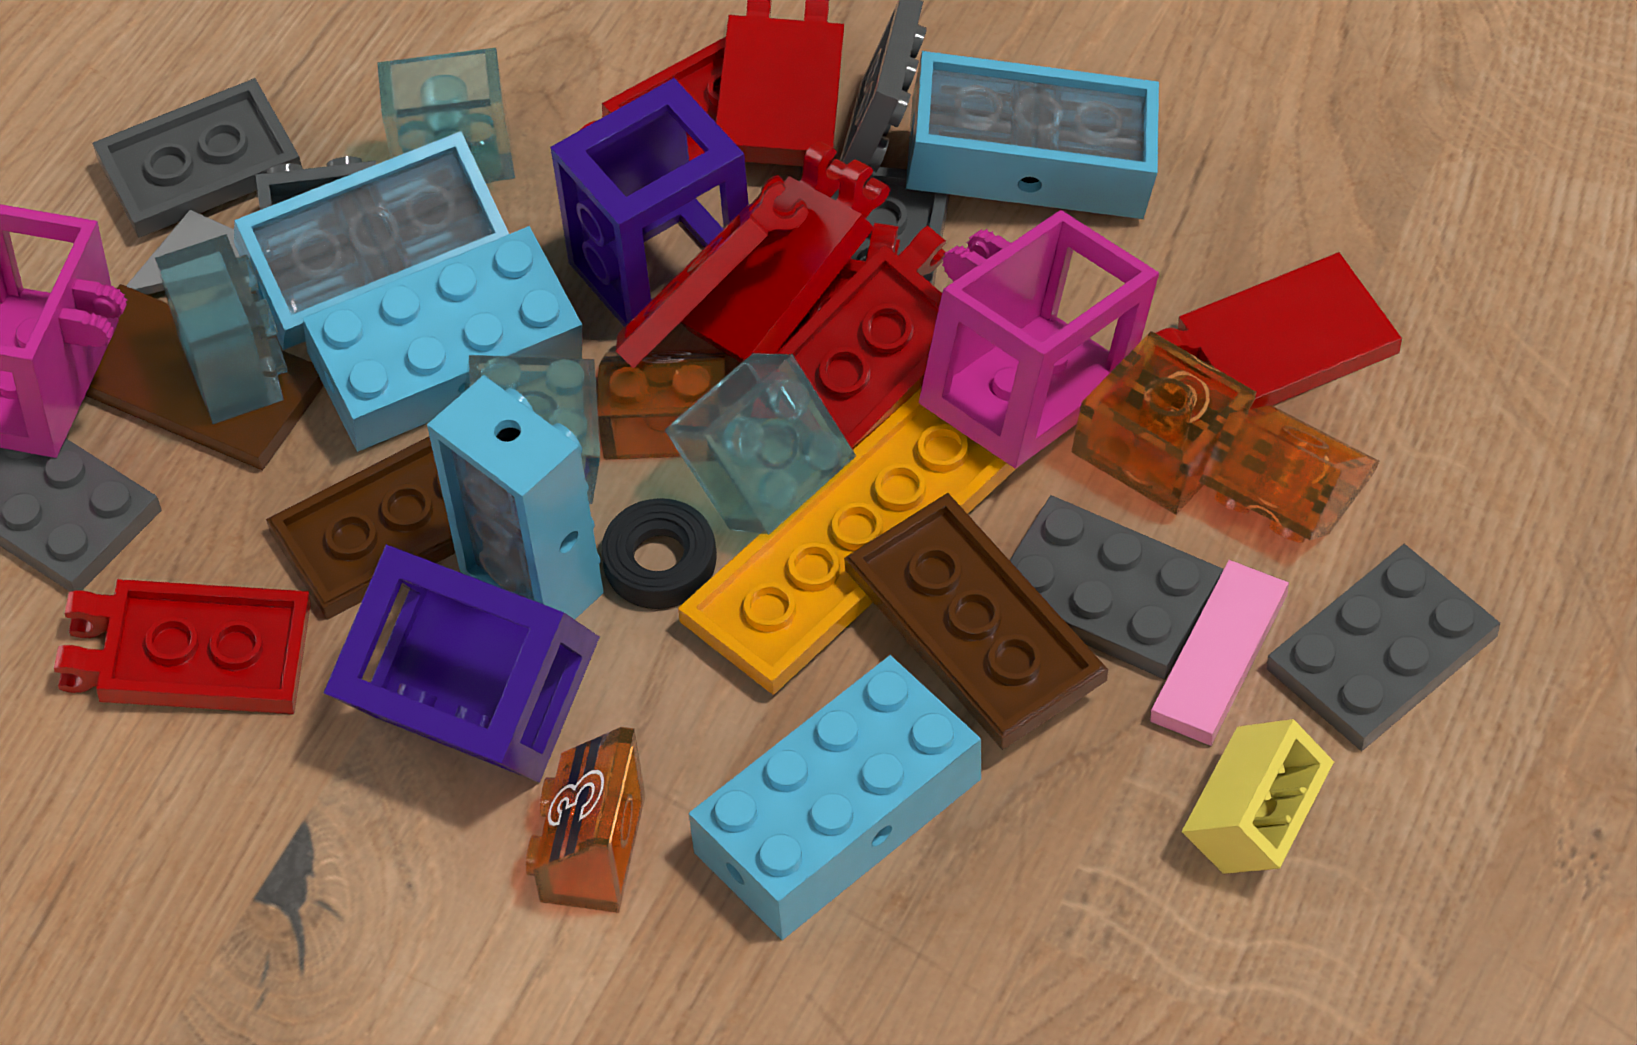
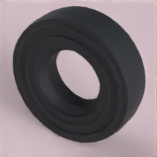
(652, 519)

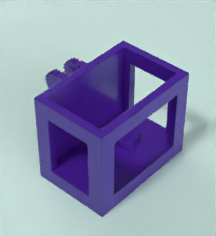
(633, 181)
(464, 663)

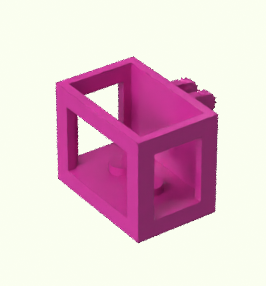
(51, 338)
(1000, 353)

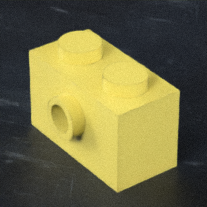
(1258, 797)

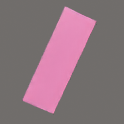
(1219, 652)

